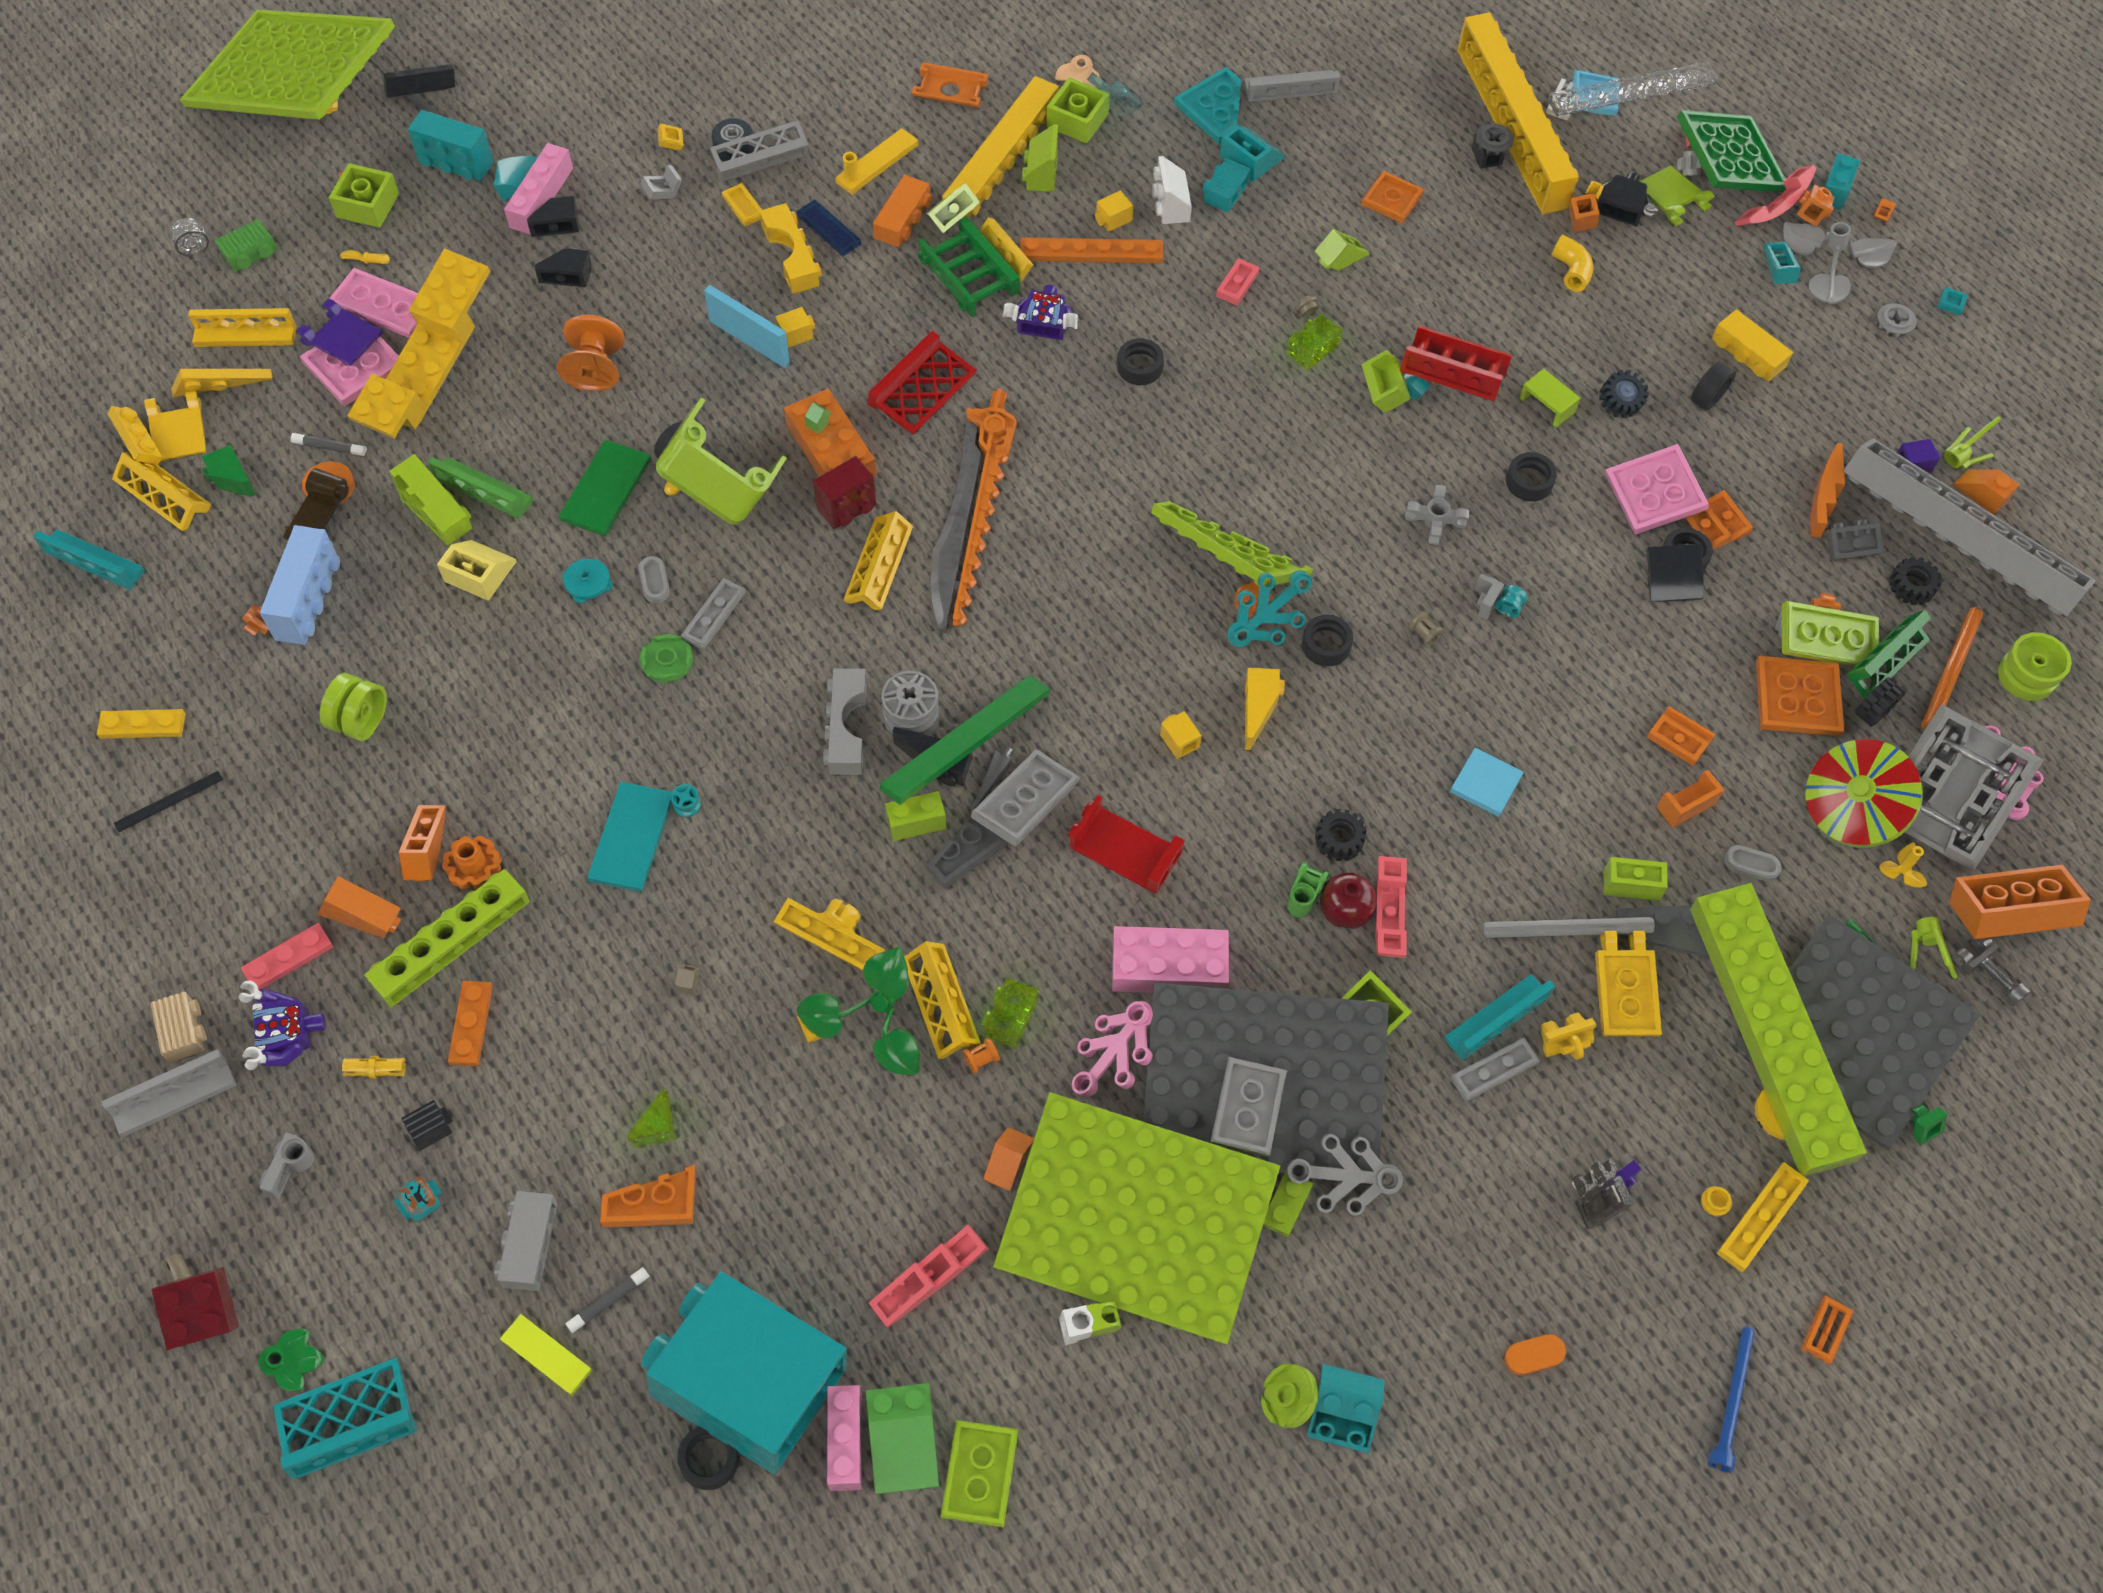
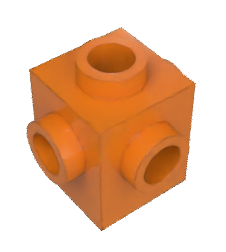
(1815, 205)

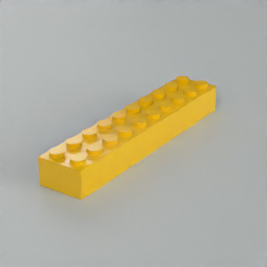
(1514, 105)

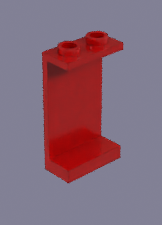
(1124, 846)

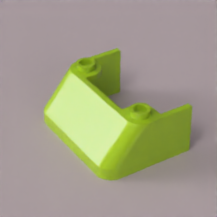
(708, 478)

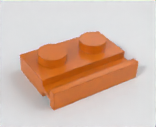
(1681, 736)

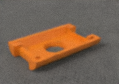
(937, 76)

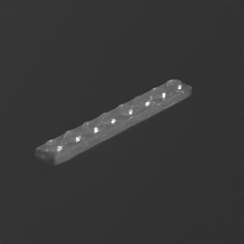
(1632, 88)

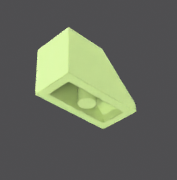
(953, 208)

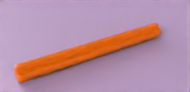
(1954, 663)

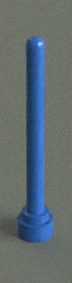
(1722, 1452)

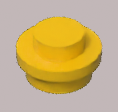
(1716, 1201)

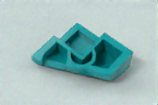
(511, 173)

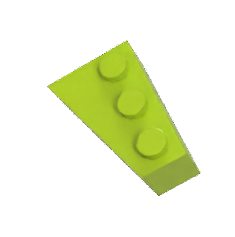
(430, 500)

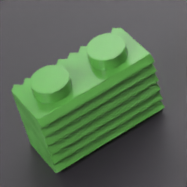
(246, 245)

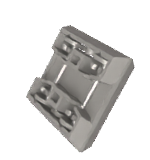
(1962, 785)

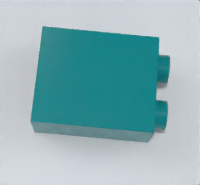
(744, 1370)

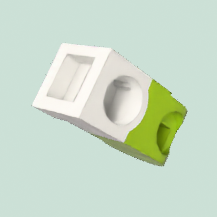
(1089, 1321)

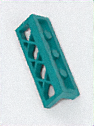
(90, 558)
(1498, 1016)

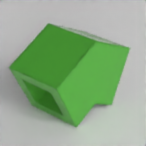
(817, 417)

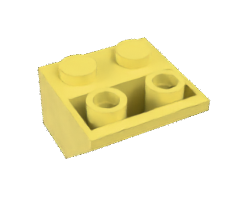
(475, 568)

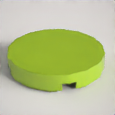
(1289, 1395)

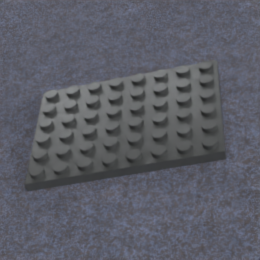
(1326, 1045)

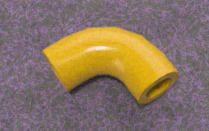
(1577, 260)

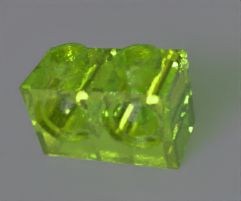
(1314, 341)
(1015, 1014)

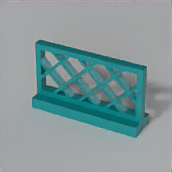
(344, 1443)

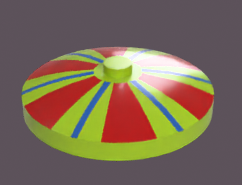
(1864, 793)

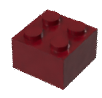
(845, 492)
(195, 1308)

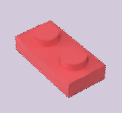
(1237, 282)

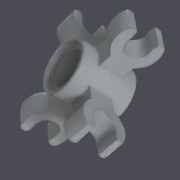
(1437, 514)

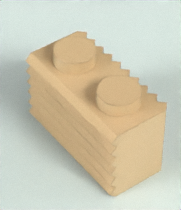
(178, 1026)

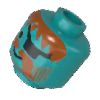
(418, 1198)

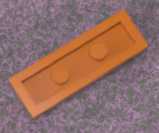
(470, 1023)

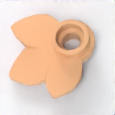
(1076, 72)

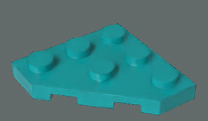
(1213, 103)

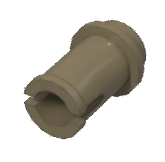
(176, 1267)

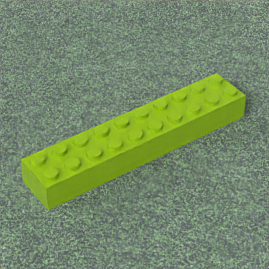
(1777, 1031)

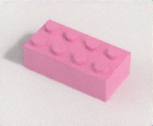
(1169, 957)

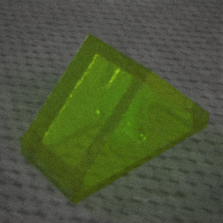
(655, 1124)

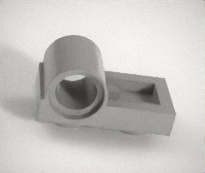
(276, 1176)

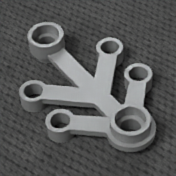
(1350, 1175)

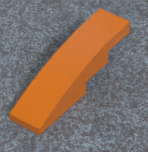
(1827, 490)

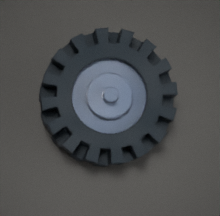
(1623, 394)

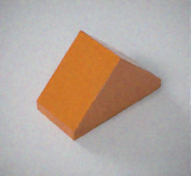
(1008, 1158)

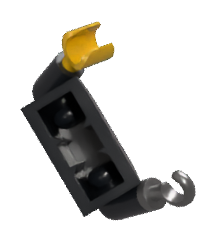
(1623, 198)

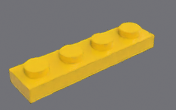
(1762, 1217)

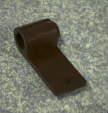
(323, 498)

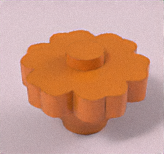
(471, 862)

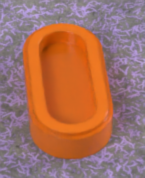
(1535, 1355)

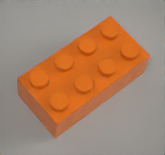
(834, 443)
(2019, 901)

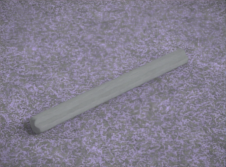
(1567, 927)

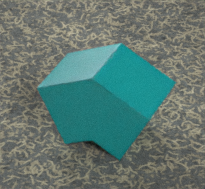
(1415, 385)

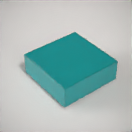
(1952, 301)

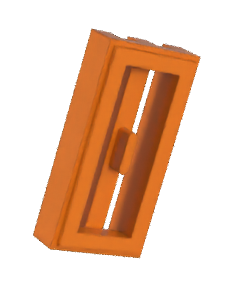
(1817, 1351)

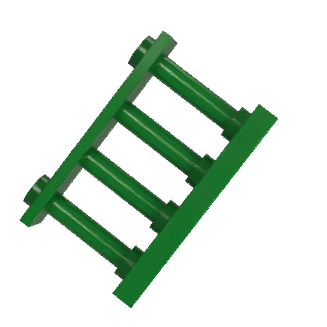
(980, 249)

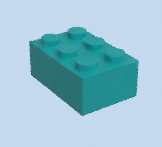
(450, 145)

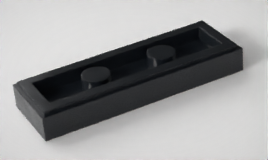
(419, 80)

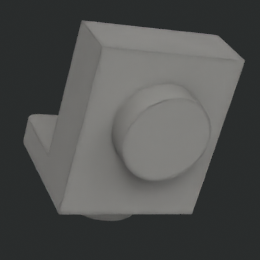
(662, 186)

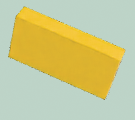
(742, 204)

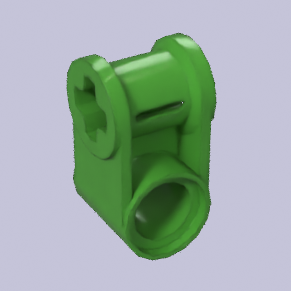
(1306, 886)

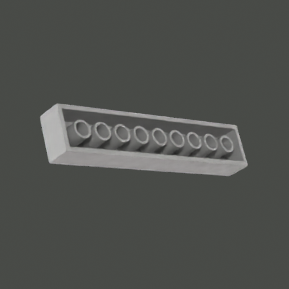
(1969, 527)

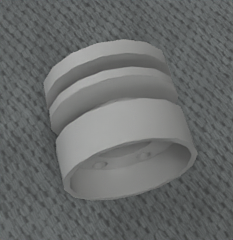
(910, 703)

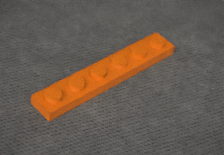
(1092, 250)

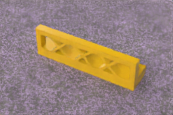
(243, 331)
(160, 482)
(881, 560)
(946, 994)

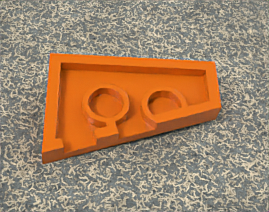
(652, 1204)

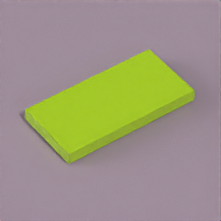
(1827, 633)

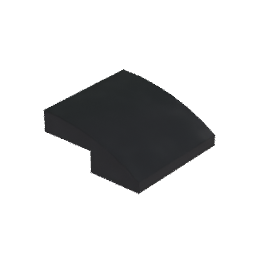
(1675, 573)

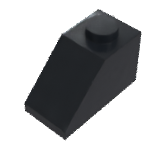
(555, 217)
(565, 268)

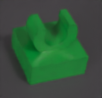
(1927, 1124)

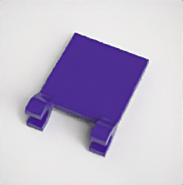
(342, 336)

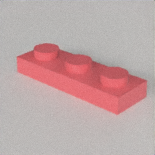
(287, 956)

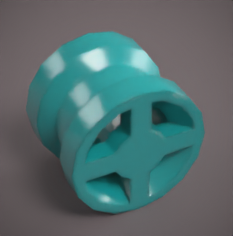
(1511, 601)
(683, 794)

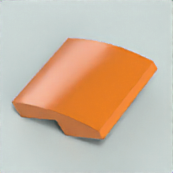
(1721, 522)

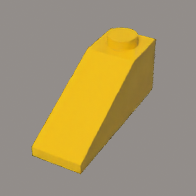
(1261, 698)

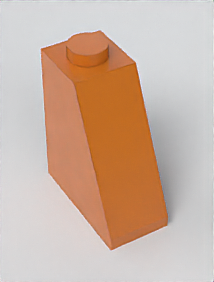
(359, 909)

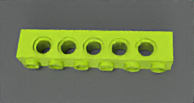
(442, 952)

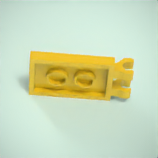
(1627, 987)

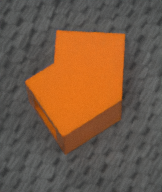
(1884, 214)

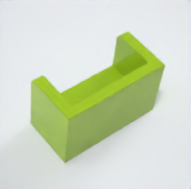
(1385, 381)
(1552, 394)
(1635, 878)

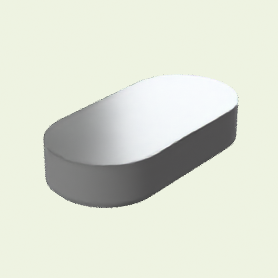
(654, 579)
(1752, 863)

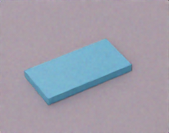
(747, 326)

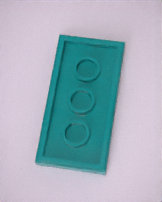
(630, 837)

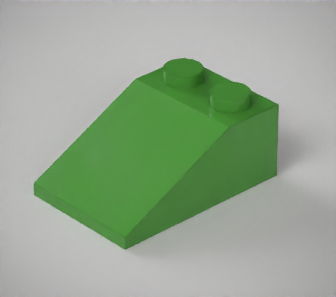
(902, 1438)

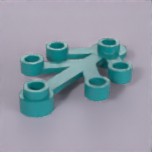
(1266, 611)

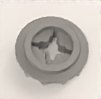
(1902, 313)

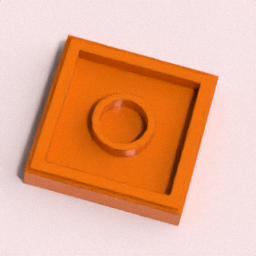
(1392, 197)

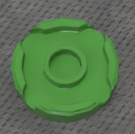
(669, 665)

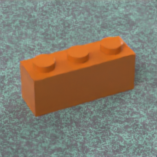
(902, 211)

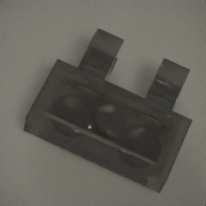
(1606, 1200)

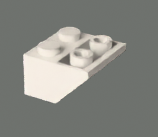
(1172, 192)

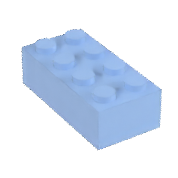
(300, 585)

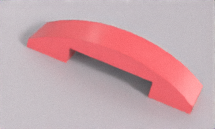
(1796, 186)
(1390, 907)

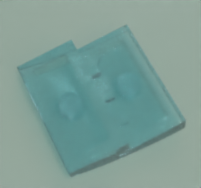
(1116, 90)

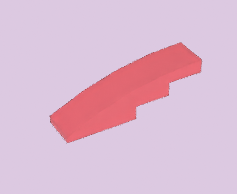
(928, 1276)

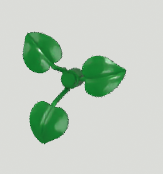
(889, 976)

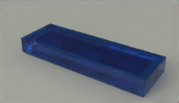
(829, 227)

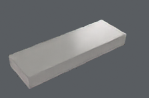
(713, 613)
(1495, 1069)

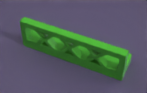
(480, 486)

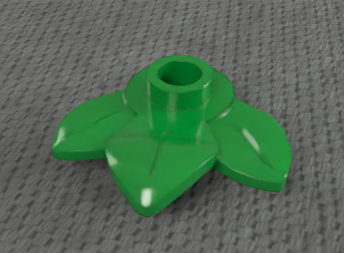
(295, 1359)

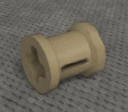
(1426, 629)

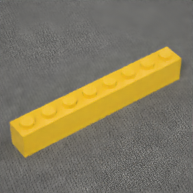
(1006, 142)

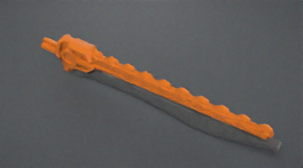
(996, 435)

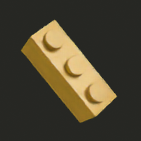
(1752, 345)

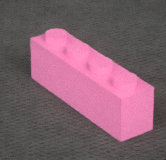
(538, 186)

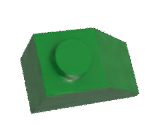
(226, 471)

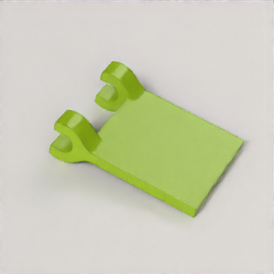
(1673, 191)

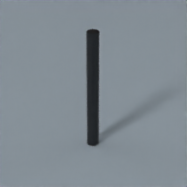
(168, 801)

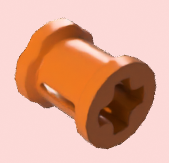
(981, 1055)

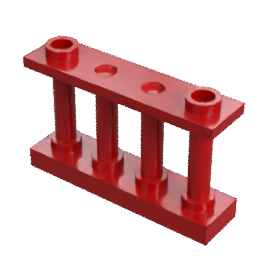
(1456, 363)

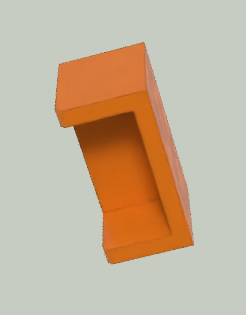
(1691, 800)

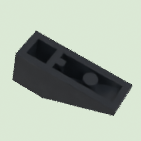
(916, 743)

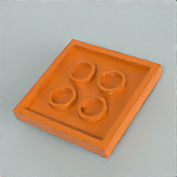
(1799, 696)

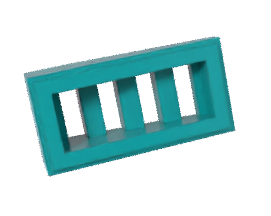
(1783, 270)

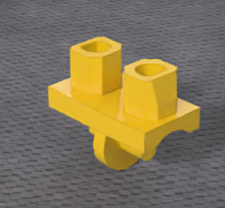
(1570, 1039)

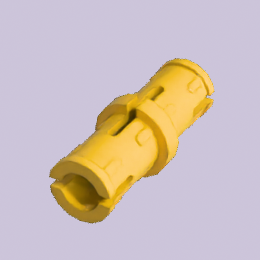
(374, 1067)

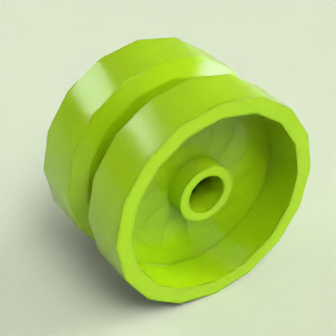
(2034, 666)
(353, 706)

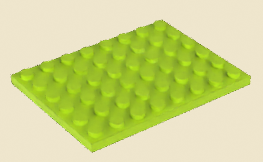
(288, 63)
(1137, 1217)

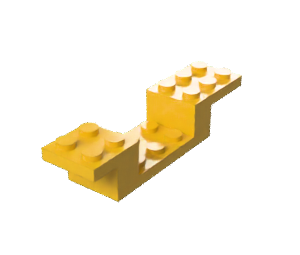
(430, 351)

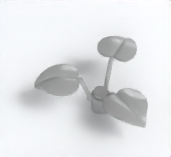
(1832, 288)

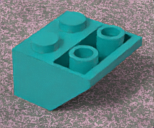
(1249, 150)
(1346, 1408)

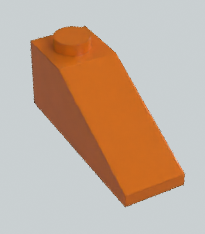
(422, 843)

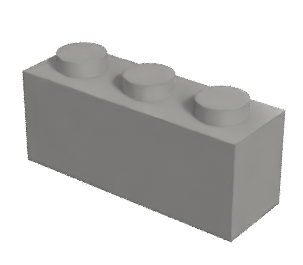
(526, 1241)

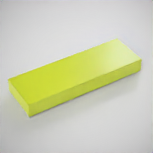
(546, 1354)

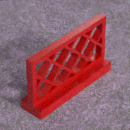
(903, 374)

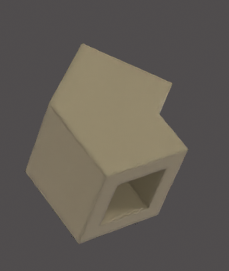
(687, 979)

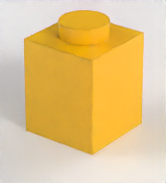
(1114, 211)
(797, 326)
(1180, 734)

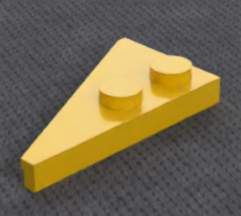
(216, 379)

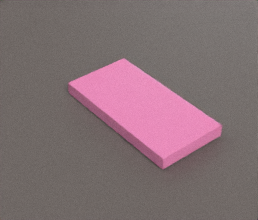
(377, 301)

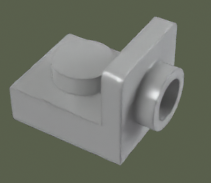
(1491, 591)

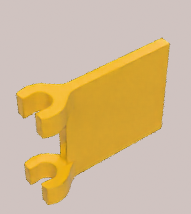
(177, 431)

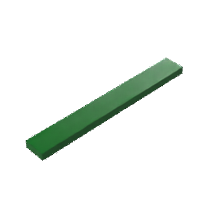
(964, 740)

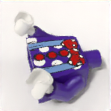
(1042, 314)
(280, 1027)

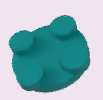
(587, 579)

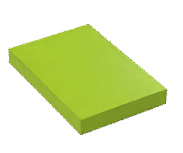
(979, 1474)

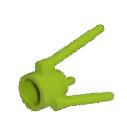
(1959, 454)
(1930, 934)

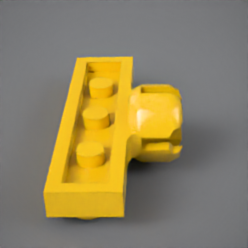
(829, 930)

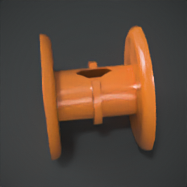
(593, 341)

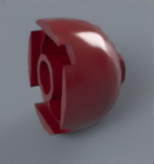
(1348, 900)

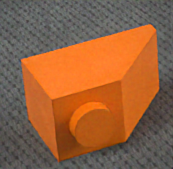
(1987, 487)

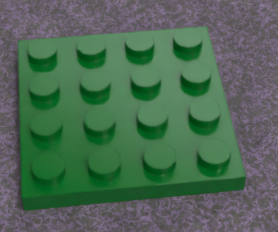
(1732, 151)

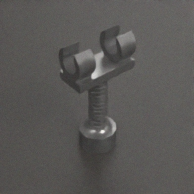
(1986, 947)

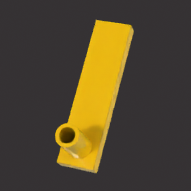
(860, 172)

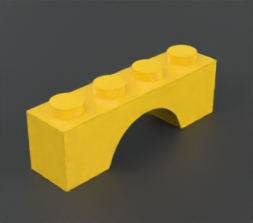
(782, 228)

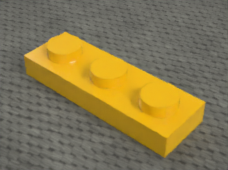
(1006, 247)
(134, 435)
(141, 723)

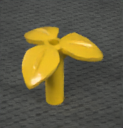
(1907, 858)

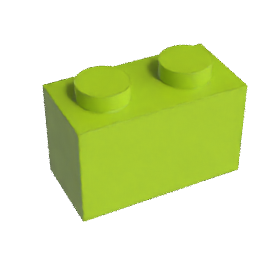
(916, 816)

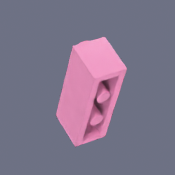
(844, 1438)

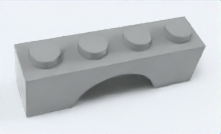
(845, 750)

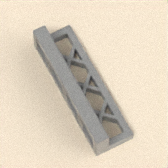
(1292, 85)
(760, 159)
(171, 1095)

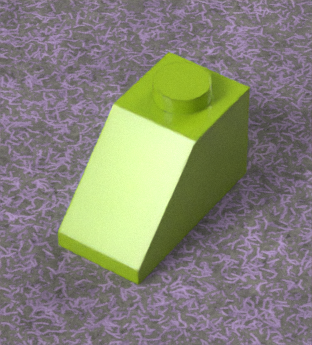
(1340, 250)

